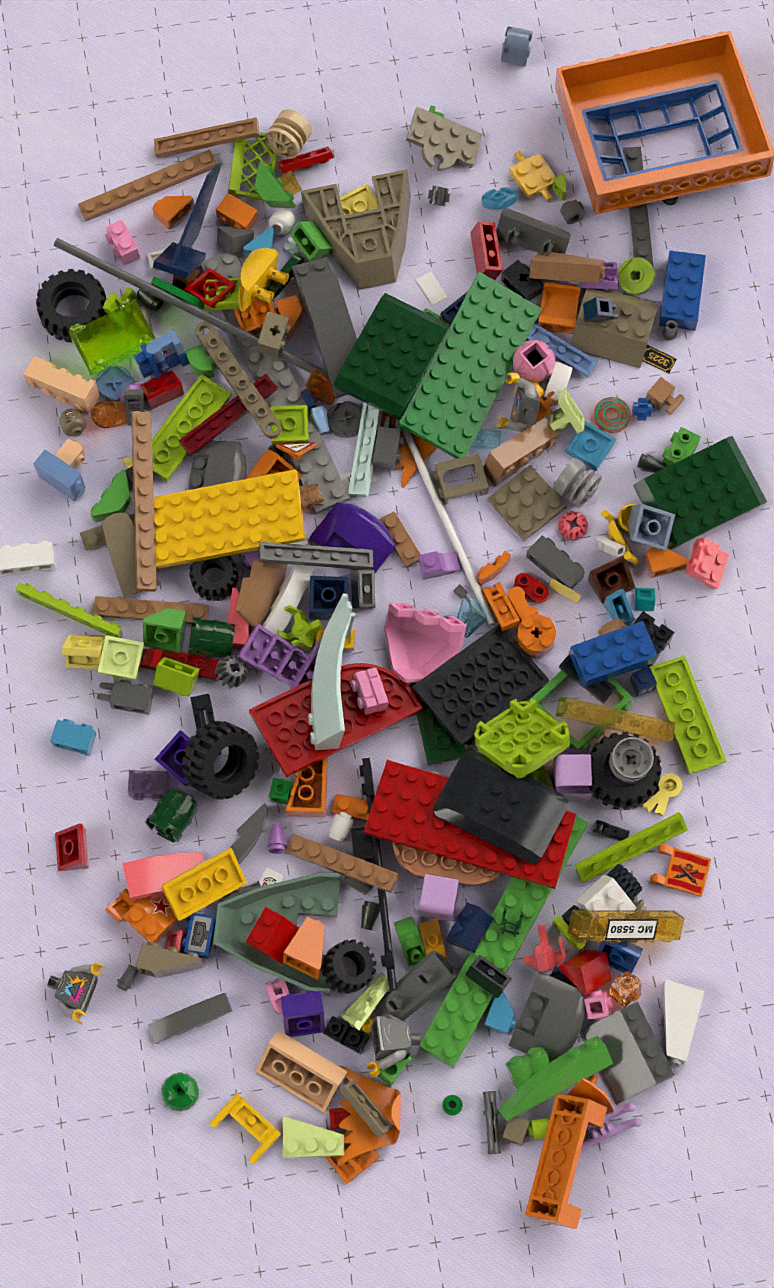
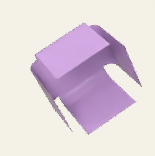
(573, 774)
(438, 898)

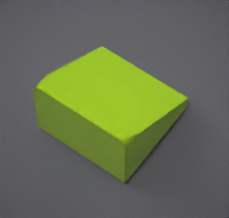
(559, 186)

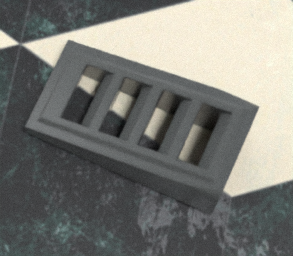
(133, 394)

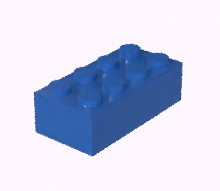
(682, 289)
(613, 654)

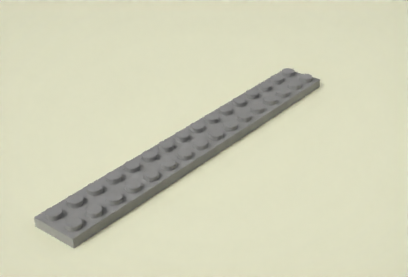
(316, 463)

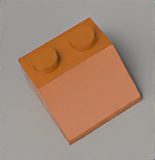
(270, 464)

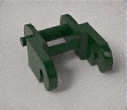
(504, 921)

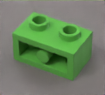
(311, 240)
(683, 445)

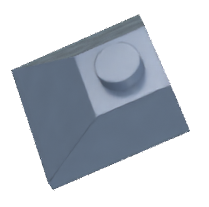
(650, 526)

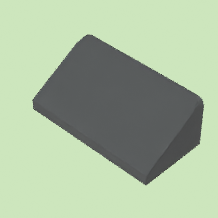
(363, 589)

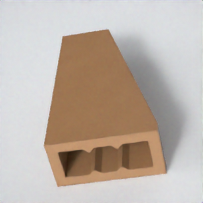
(567, 268)

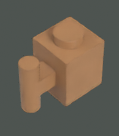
(661, 394)

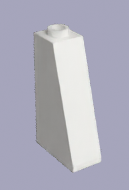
(680, 1016)

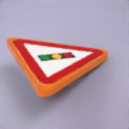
(296, 449)

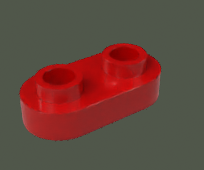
(531, 587)

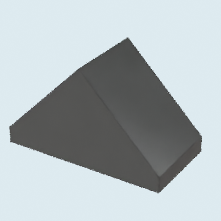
(234, 238)

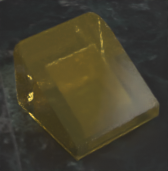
(290, 183)

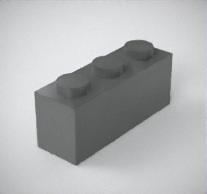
(555, 562)

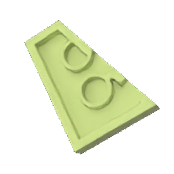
(366, 1002)
(309, 1140)

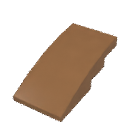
(260, 591)

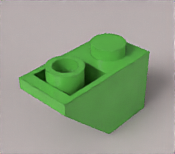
(410, 940)

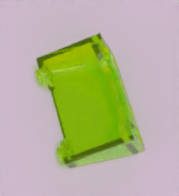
(111, 337)

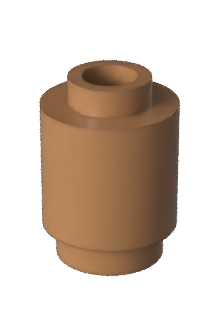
(612, 626)

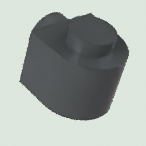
(572, 211)

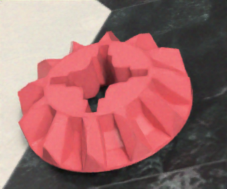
(576, 532)

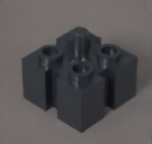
(659, 636)

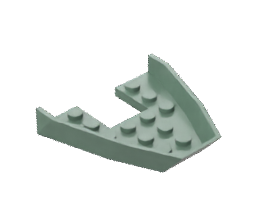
(305, 895)

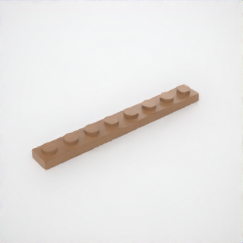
(147, 185)

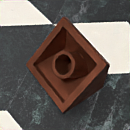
(611, 578)

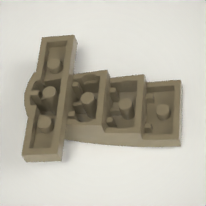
(119, 535)

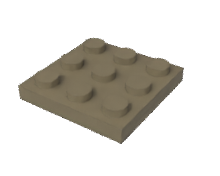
(527, 502)

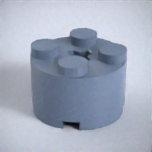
(516, 46)

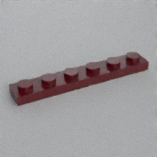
(223, 418)

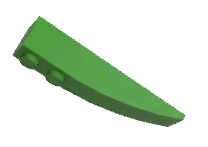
(557, 1076)

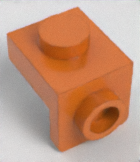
(120, 906)

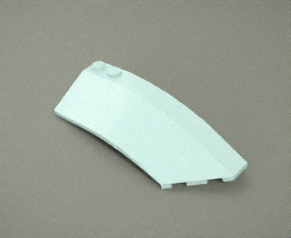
(326, 701)

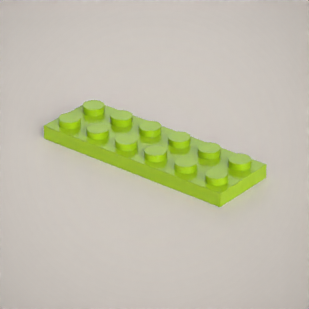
(197, 405)
(686, 708)

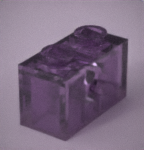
(140, 778)

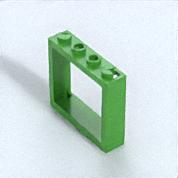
(595, 732)

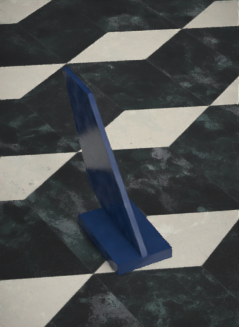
(181, 258)

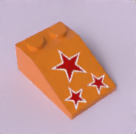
(151, 918)

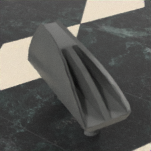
(531, 233)
(417, 986)

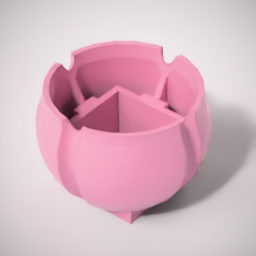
(525, 368)

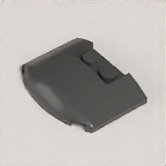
(217, 464)
(550, 1017)

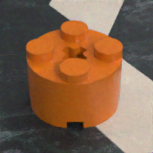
(538, 625)

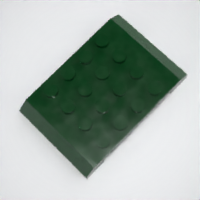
(391, 355)
(702, 490)

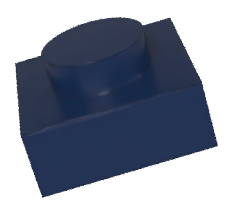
(309, 399)

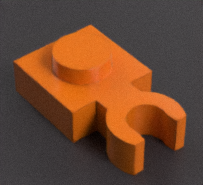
(544, 407)

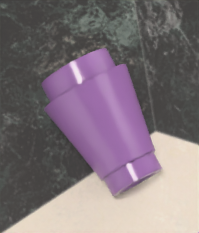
(277, 839)

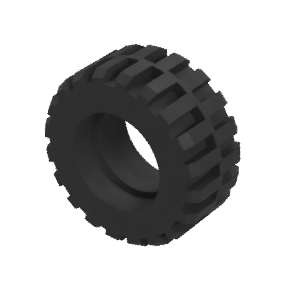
(65, 285)
(202, 754)
(612, 793)

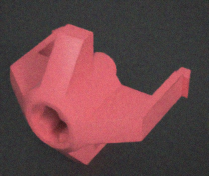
(544, 957)

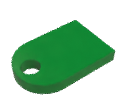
(177, 292)

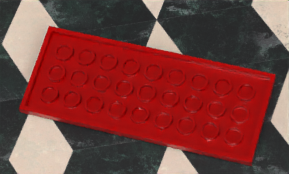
(405, 816)

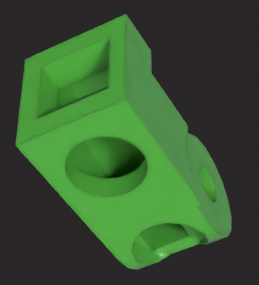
(391, 1073)

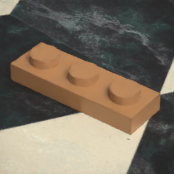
(404, 545)

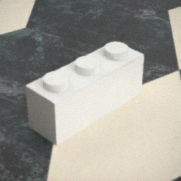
(27, 558)

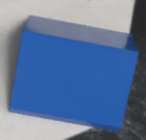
(621, 955)

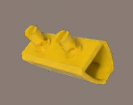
(256, 274)

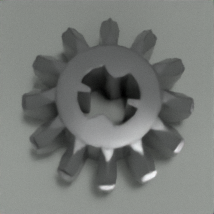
(231, 671)

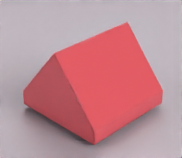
(175, 940)

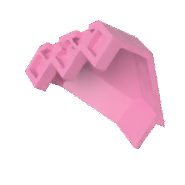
(420, 640)

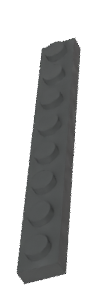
(638, 214)

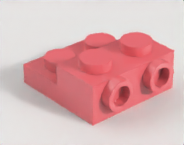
(707, 563)

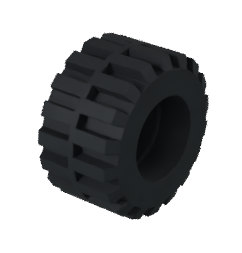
(214, 589)
(335, 973)

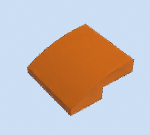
(254, 316)
(355, 1166)

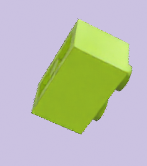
(176, 676)

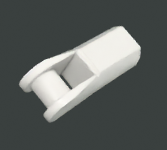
(609, 546)

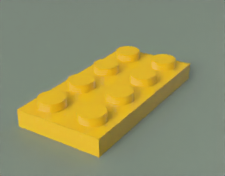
(204, 884)

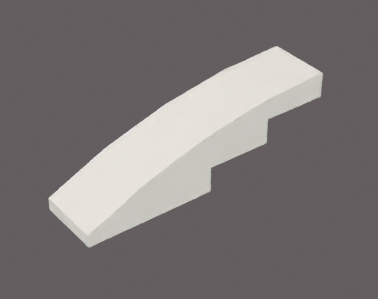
(290, 594)

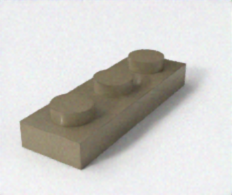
(365, 1108)

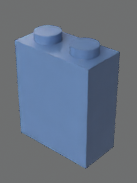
(59, 475)

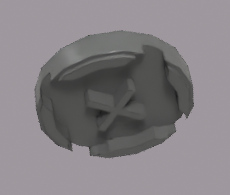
(344, 419)

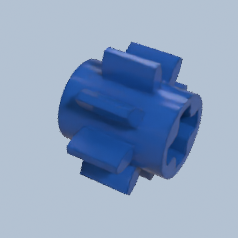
(642, 409)

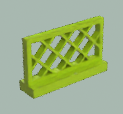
(237, 166)

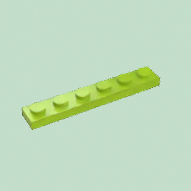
(62, 607)
(631, 847)

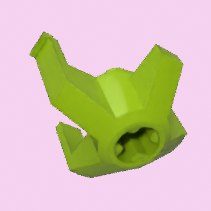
(302, 632)

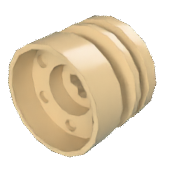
(288, 134)

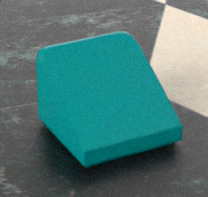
(644, 599)

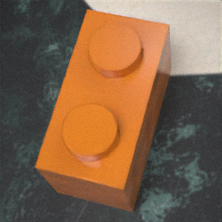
(236, 213)

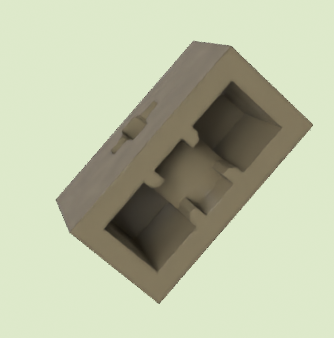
(276, 325)

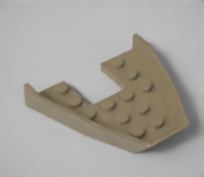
(366, 242)

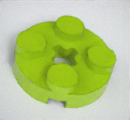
(646, 277)

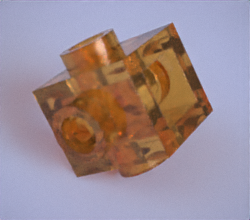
(626, 989)

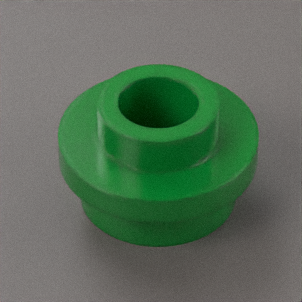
(447, 1109)

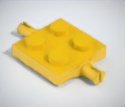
(533, 175)

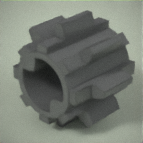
(438, 195)

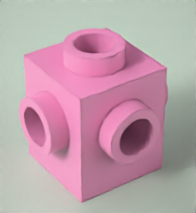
(595, 1010)

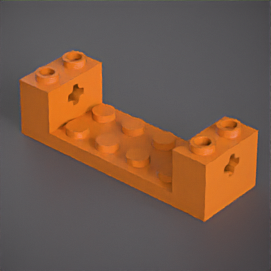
(560, 1159)

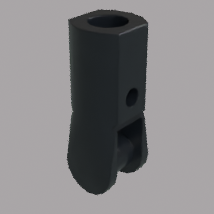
(614, 833)

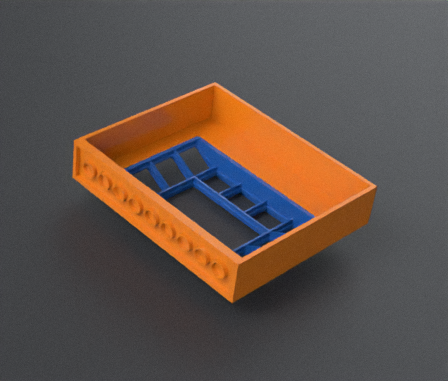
(654, 81)

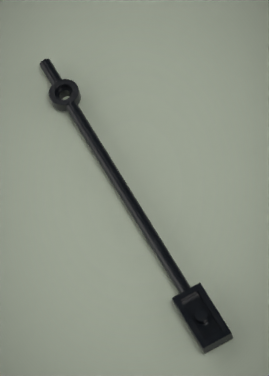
(387, 959)

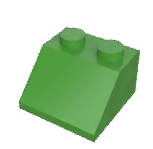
(165, 630)

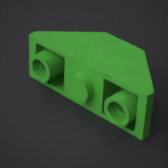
(272, 189)
(113, 499)

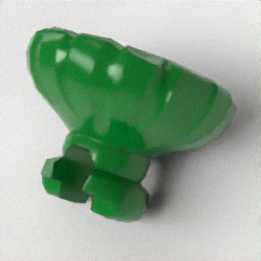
(186, 1097)

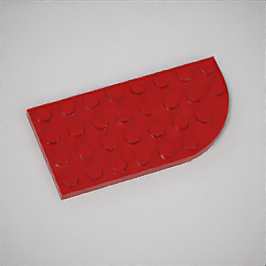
(286, 724)

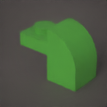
(200, 362)

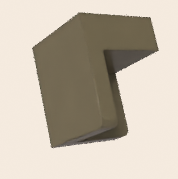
(515, 1130)

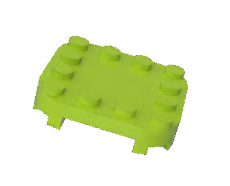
(522, 738)

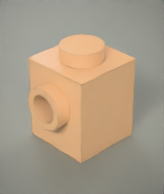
(71, 453)

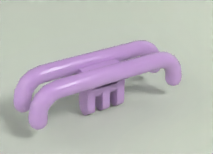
(599, 1134)

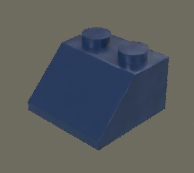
(469, 928)

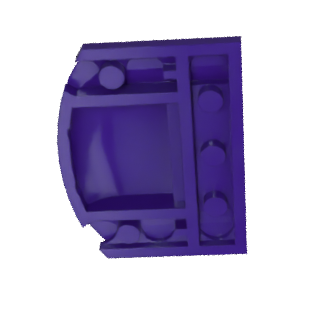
(354, 528)

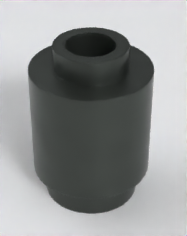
(149, 300)

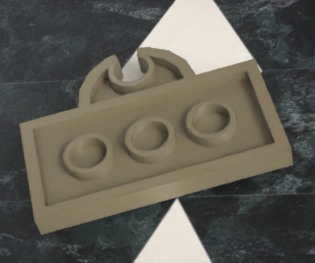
(443, 140)

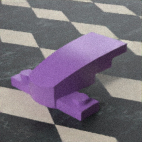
(278, 657)

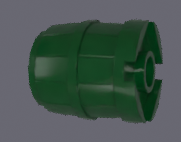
(211, 638)
(172, 815)

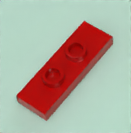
(206, 665)

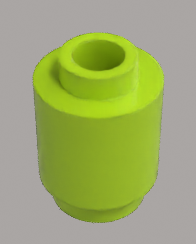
(538, 1128)

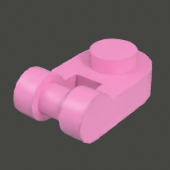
(276, 1000)

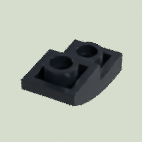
(346, 1035)

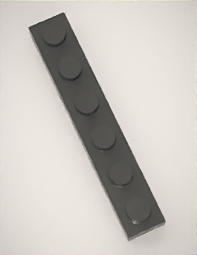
(315, 556)

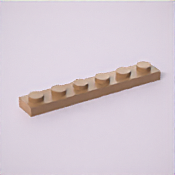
(206, 137)
(140, 609)
(342, 863)

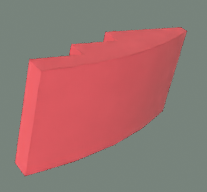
(147, 874)

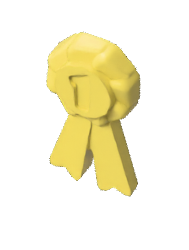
(669, 786)

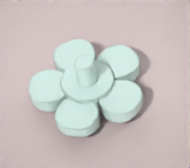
(292, 246)

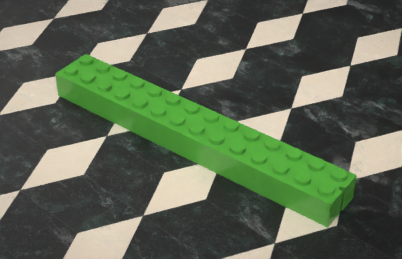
(466, 999)

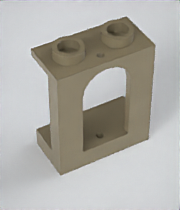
(446, 492)

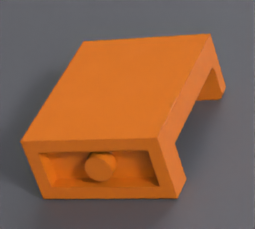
(559, 307)

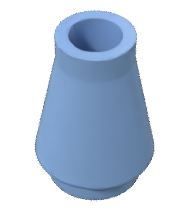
(319, 418)

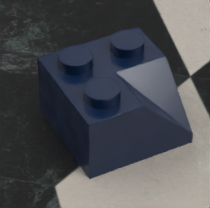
(325, 595)

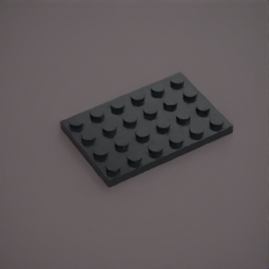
(479, 683)

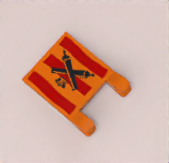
(685, 871)

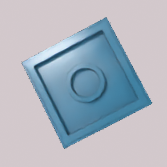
(590, 446)

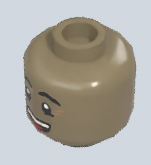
(72, 422)

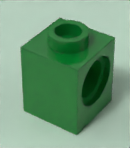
(280, 791)

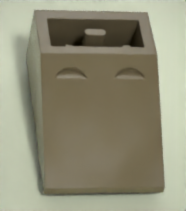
(163, 963)

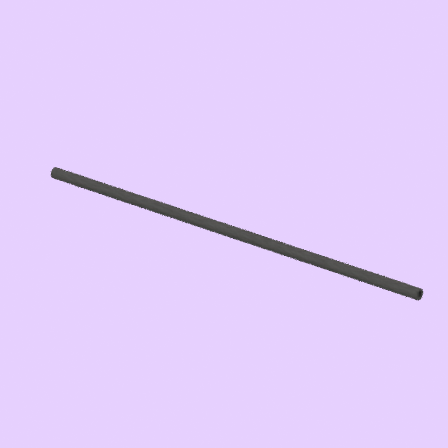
(161, 294)

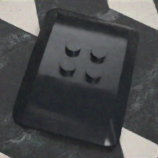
(501, 808)

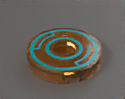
(616, 405)

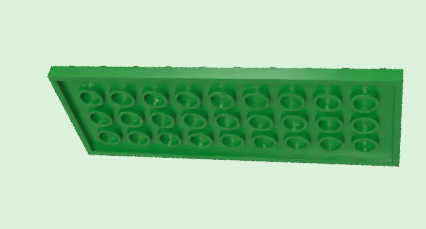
(469, 367)

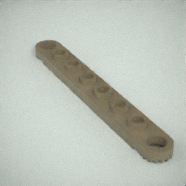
(238, 380)

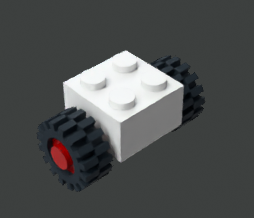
(610, 892)

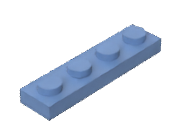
(564, 351)

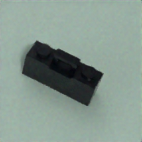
(202, 710)

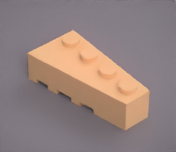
(62, 384)

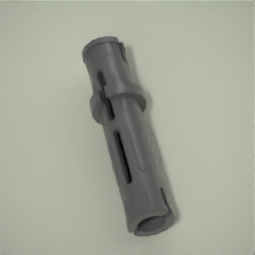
(491, 1122)

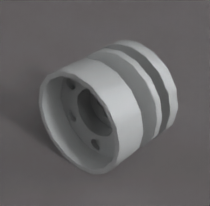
(580, 485)
(631, 748)

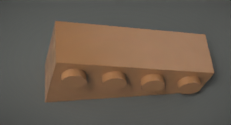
(519, 451)

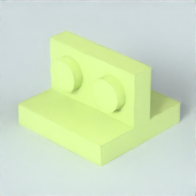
(567, 413)
(120, 658)

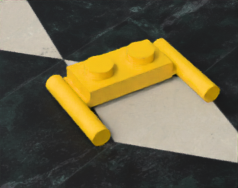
(616, 534)
(251, 1121)

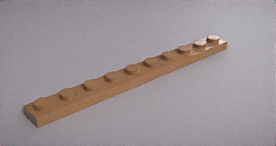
(143, 501)

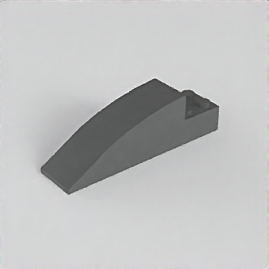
(326, 315)

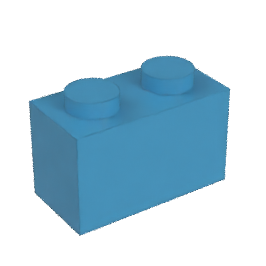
(73, 737)

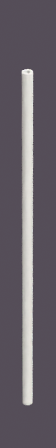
(448, 526)

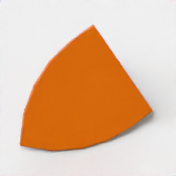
(588, 1090)

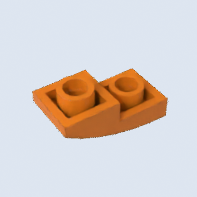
(490, 571)

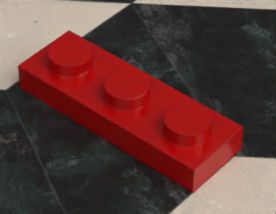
(306, 160)

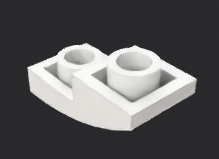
(558, 380)

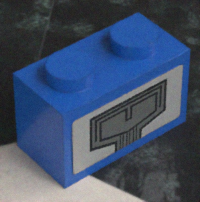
(200, 935)

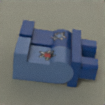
(161, 355)

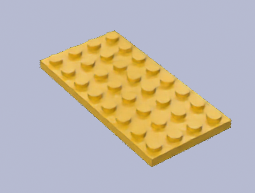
(227, 519)

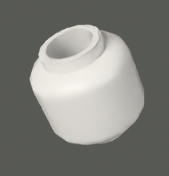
(282, 221)

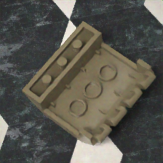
(618, 339)

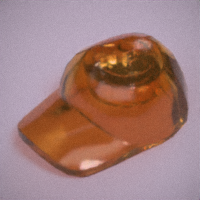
(112, 414)

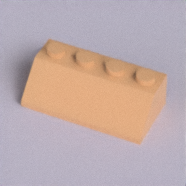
(301, 1071)

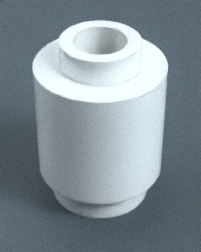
(341, 826)

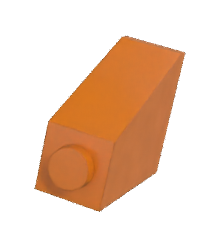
(306, 948)

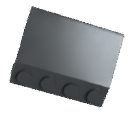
(634, 1052)

